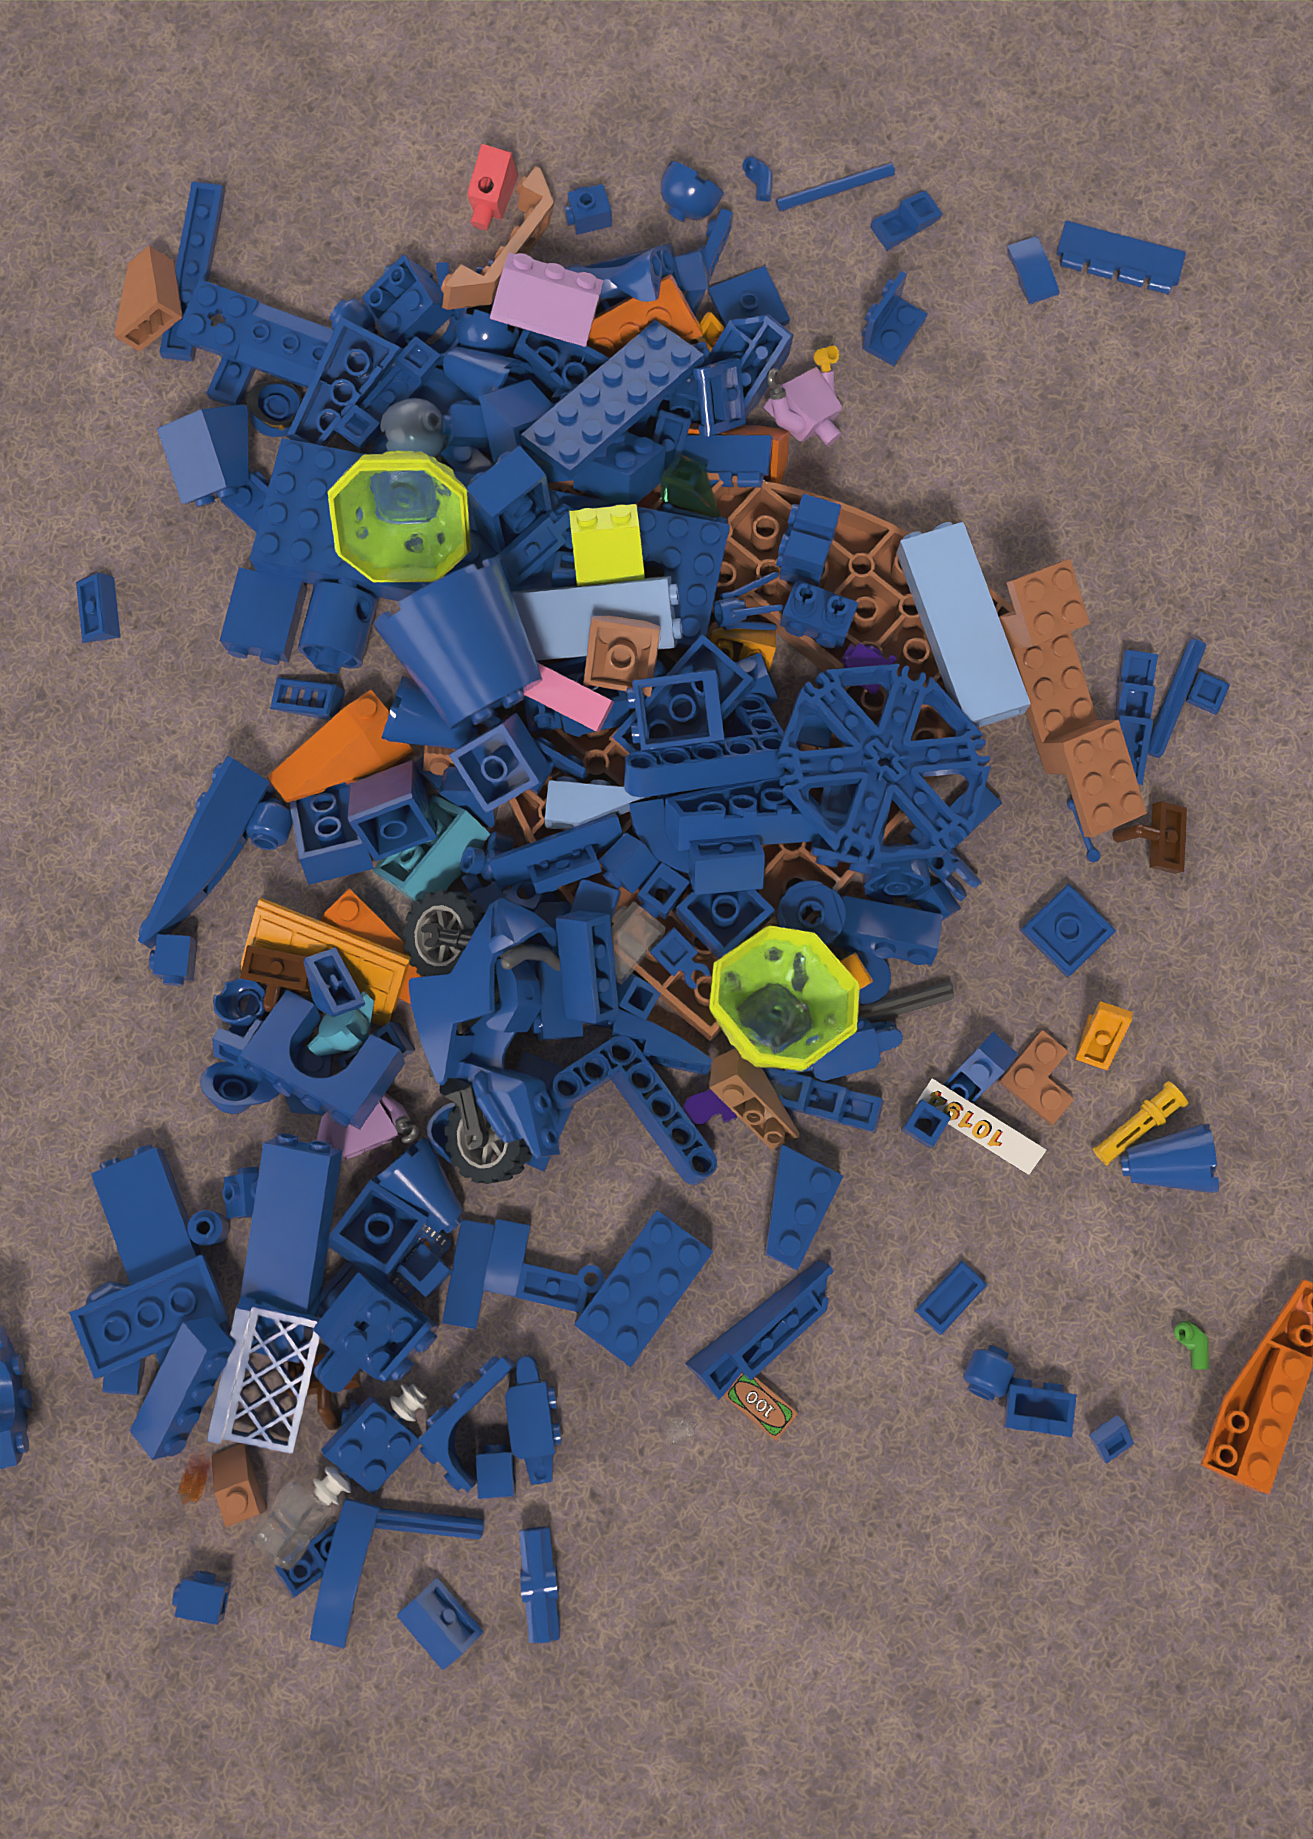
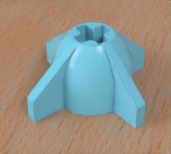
(345, 1031)

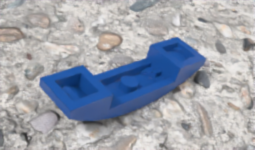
(404, 381)
(343, 1573)

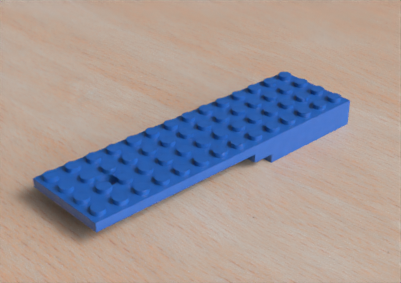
(299, 544)

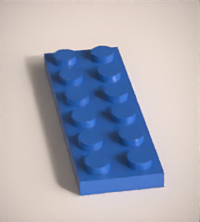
(612, 399)

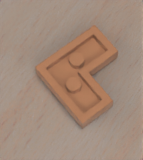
(1030, 1079)

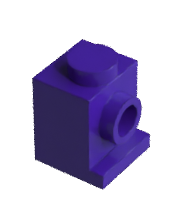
(866, 656)

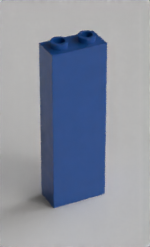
(146, 1216)
(290, 1232)

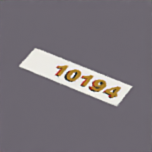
(984, 1127)

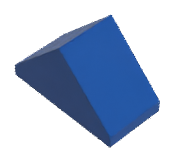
(458, 792)
(332, 984)

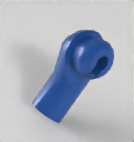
(760, 176)

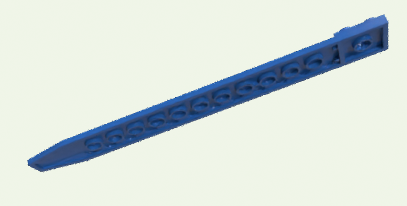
(278, 342)

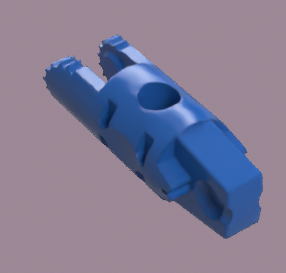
(944, 871)

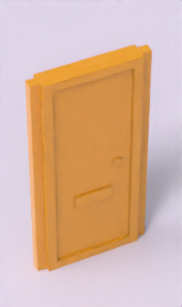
(372, 966)

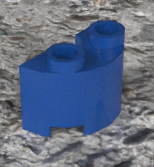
(1038, 1409)

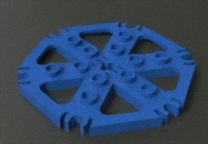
(876, 784)

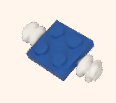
(370, 1445)

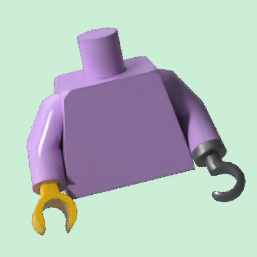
(809, 401)
(381, 1127)

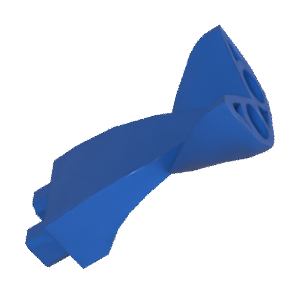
(638, 277)

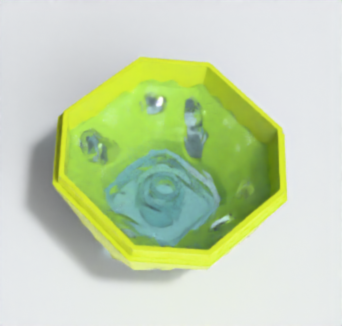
(400, 517)
(789, 978)

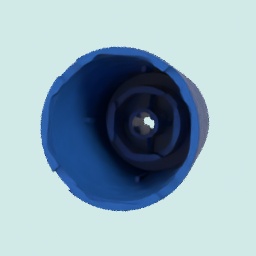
(464, 644)

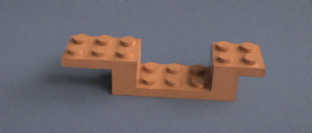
(1061, 708)

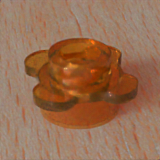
(192, 1486)

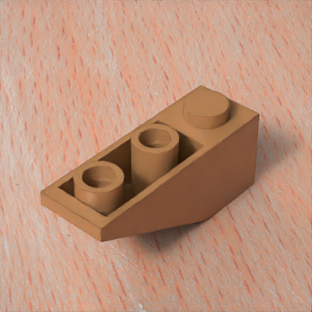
(752, 1098)

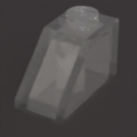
(633, 937)

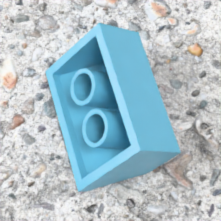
(438, 861)

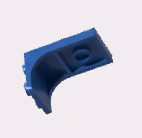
(835, 807)
(418, 1343)
(440, 1438)

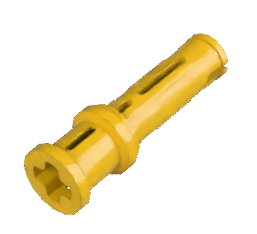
(1152, 1113)

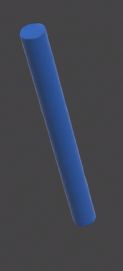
(835, 187)

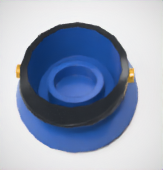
(273, 407)

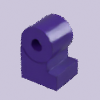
(707, 1105)

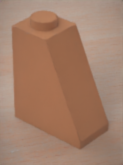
(148, 299)

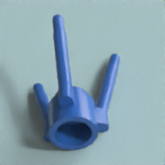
(731, 611)

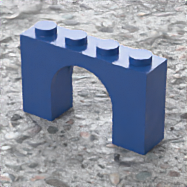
(345, 1096)

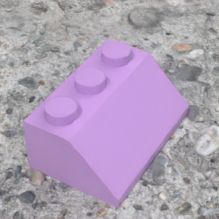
(547, 299)

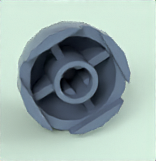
(414, 427)

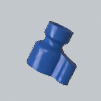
(476, 860)

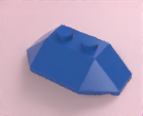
(760, 346)

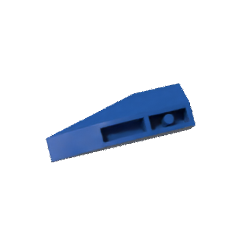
(208, 847)

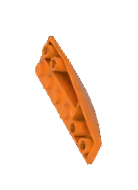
(1265, 1399)

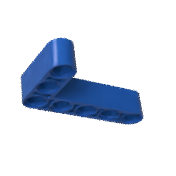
(711, 763)
(640, 1101)

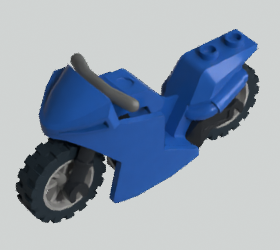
(489, 996)

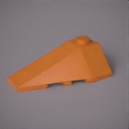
(340, 751)

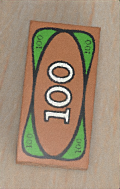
(761, 1405)

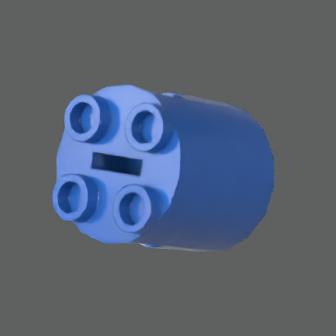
(337, 625)

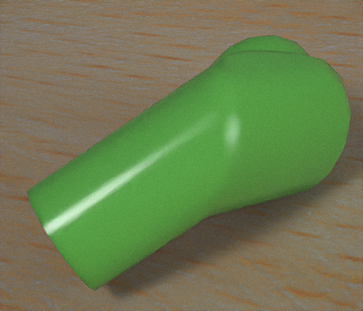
(1196, 1342)

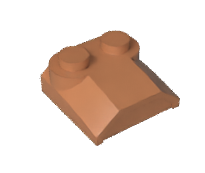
(621, 652)

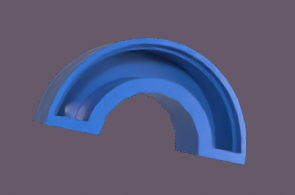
(13, 1404)

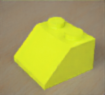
(606, 545)

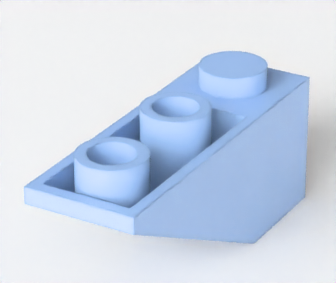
(578, 803)

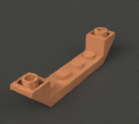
(470, 288)

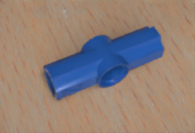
(539, 1584)

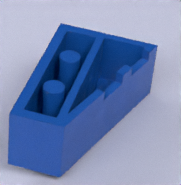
(798, 1205)

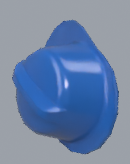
(233, 1089)

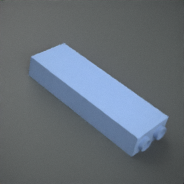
(560, 617)
(962, 624)

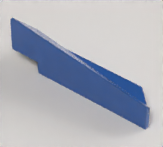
(689, 265)
(763, 1332)

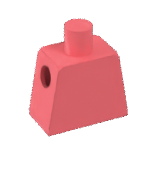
(490, 166)

